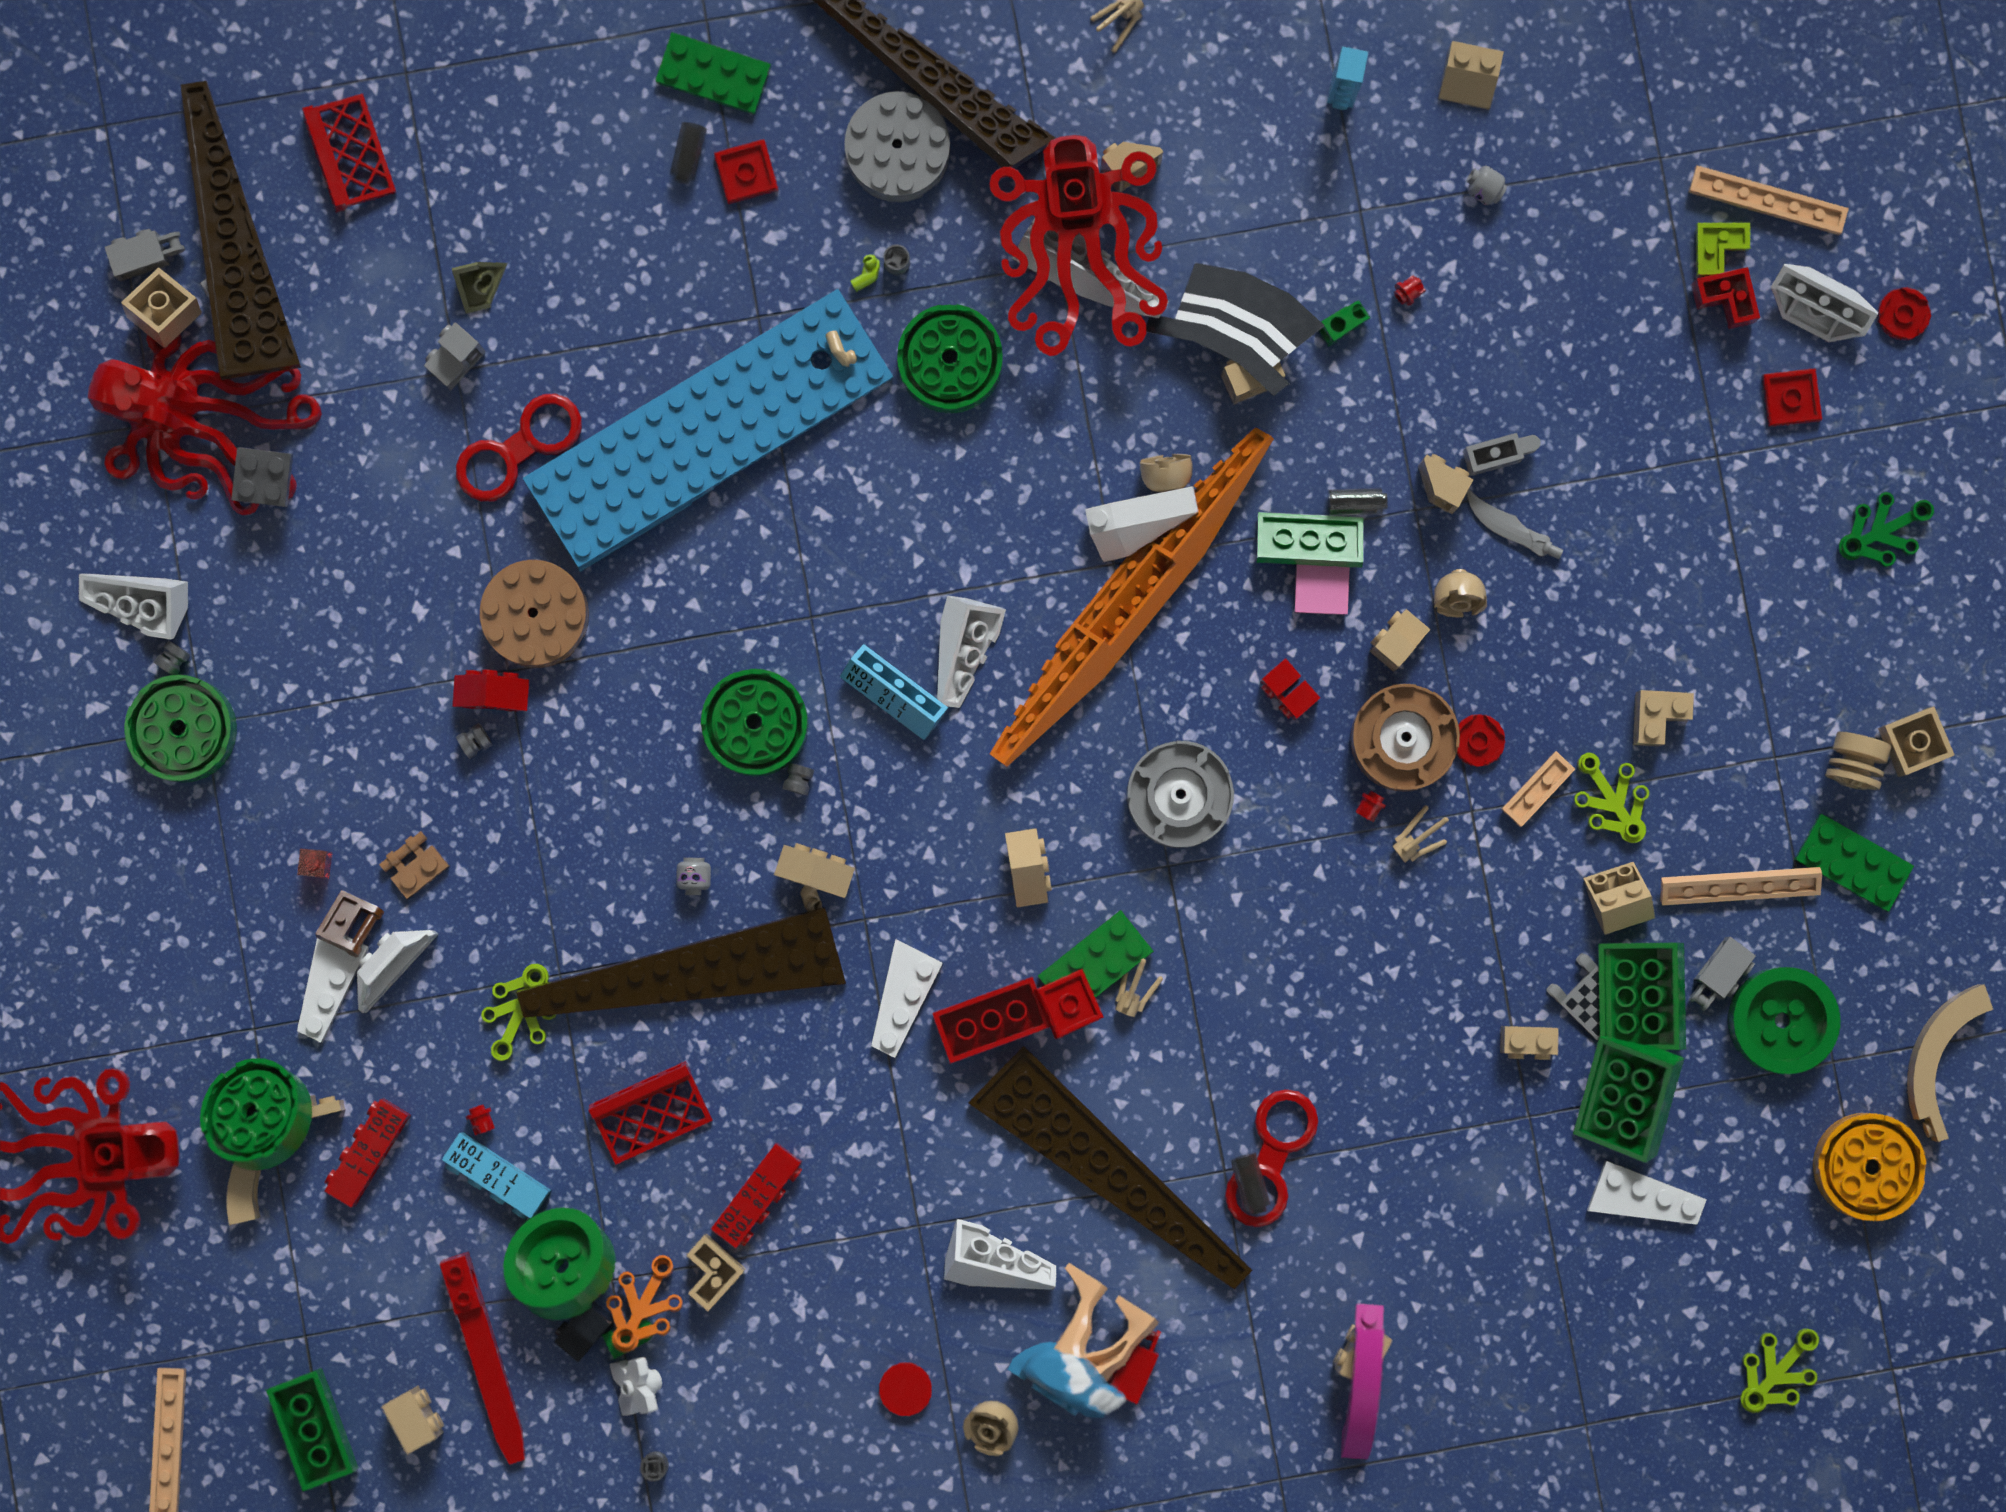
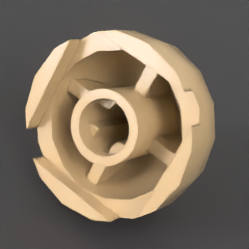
(1166, 473)
(1460, 593)
(991, 1427)

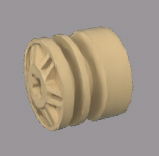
(1858, 761)

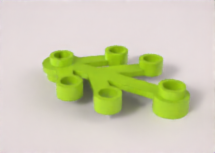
(1613, 801)
(515, 1021)
(1776, 1373)

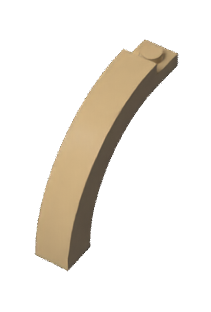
(1928, 1051)
(243, 1183)

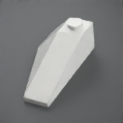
(1132, 523)
(147, 603)
(964, 638)
(986, 1261)

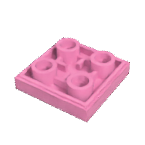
(1321, 590)

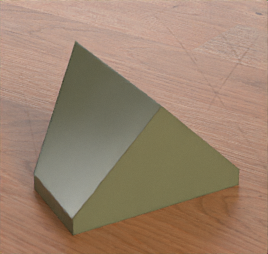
(478, 283)

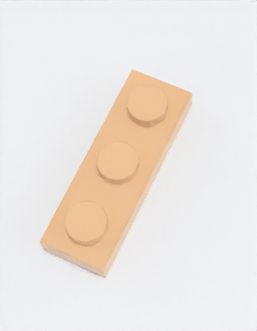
(1538, 789)

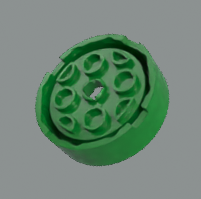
(954, 385)
(207, 735)
(762, 749)
(1811, 1024)
(270, 1133)
(543, 1247)

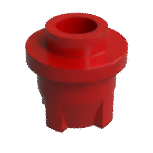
(1409, 290)
(1370, 805)
(480, 1119)

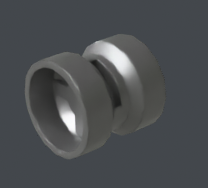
(896, 254)
(171, 658)
(468, 743)
(798, 779)
(658, 1463)

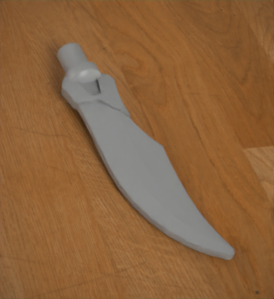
(1511, 528)

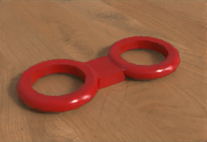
(518, 447)
(1273, 1156)

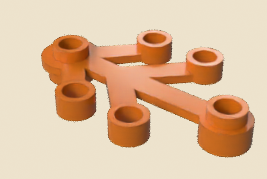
(641, 1308)

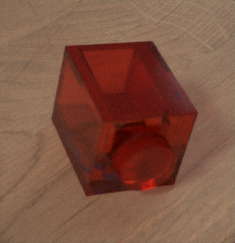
(314, 863)

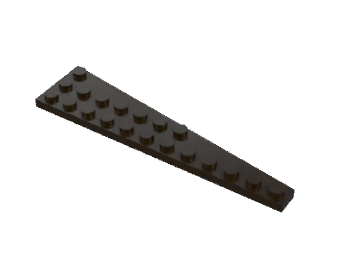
(950, 91)
(242, 295)
(752, 960)
(1060, 1127)

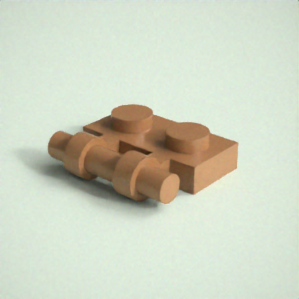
(419, 871)

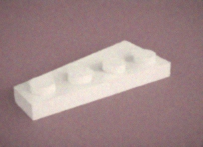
(327, 986)
(905, 990)
(1636, 1195)

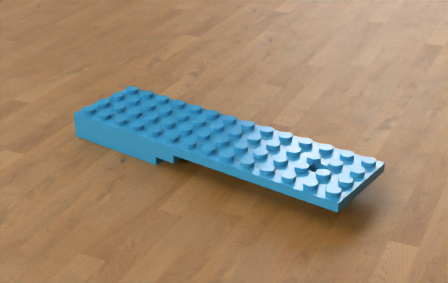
(704, 431)

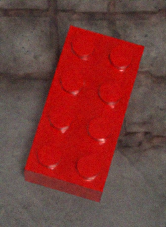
(990, 1020)

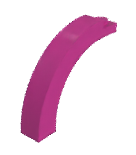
(1365, 1382)

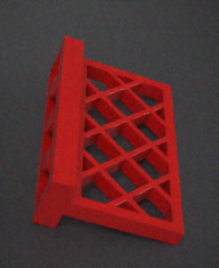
(327, 160)
(640, 1091)

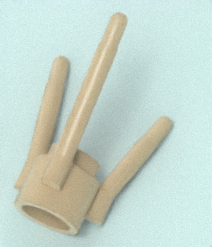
(1127, 9)
(1408, 847)
(1129, 1001)

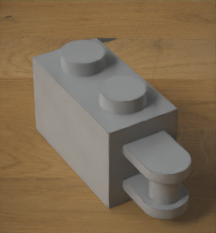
(142, 253)
(1499, 453)
(1722, 972)

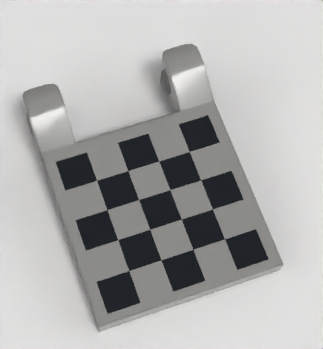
(1583, 999)

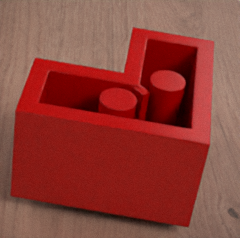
(1732, 290)
(490, 691)

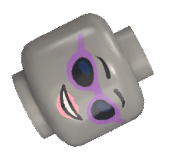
(1486, 185)
(693, 875)

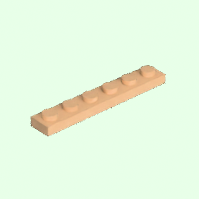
(1768, 200)
(1741, 886)
(167, 1440)

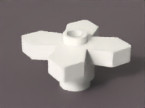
(637, 1386)

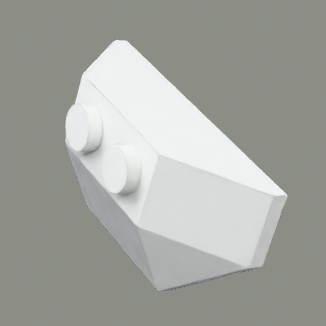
(1821, 304)
(388, 963)

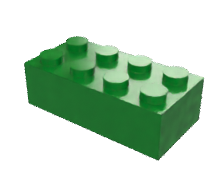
(312, 1429)

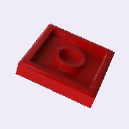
(746, 171)
(1792, 397)
(1068, 1004)

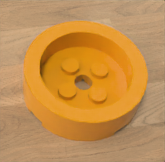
(1842, 1159)

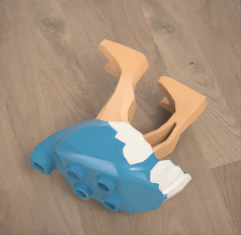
(1080, 1379)

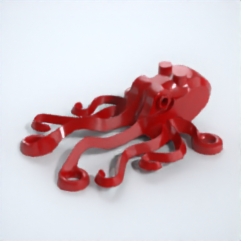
(1074, 202)
(162, 411)
(102, 1159)

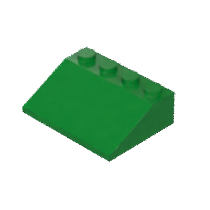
(1643, 993)
(1628, 1097)

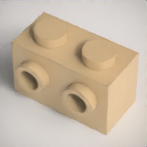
(1529, 1040)

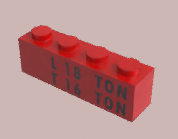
(367, 1152)
(756, 1195)

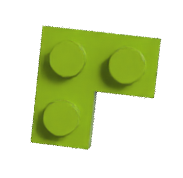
(1716, 238)

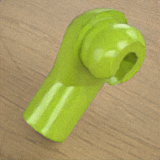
(869, 273)

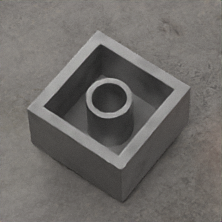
(262, 477)

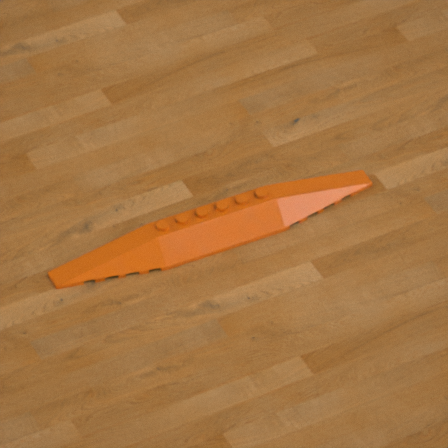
(1129, 602)

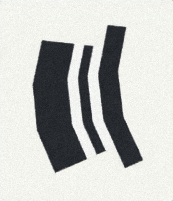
(1240, 321)

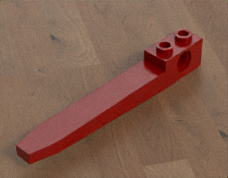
(484, 1354)

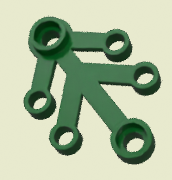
(1881, 532)

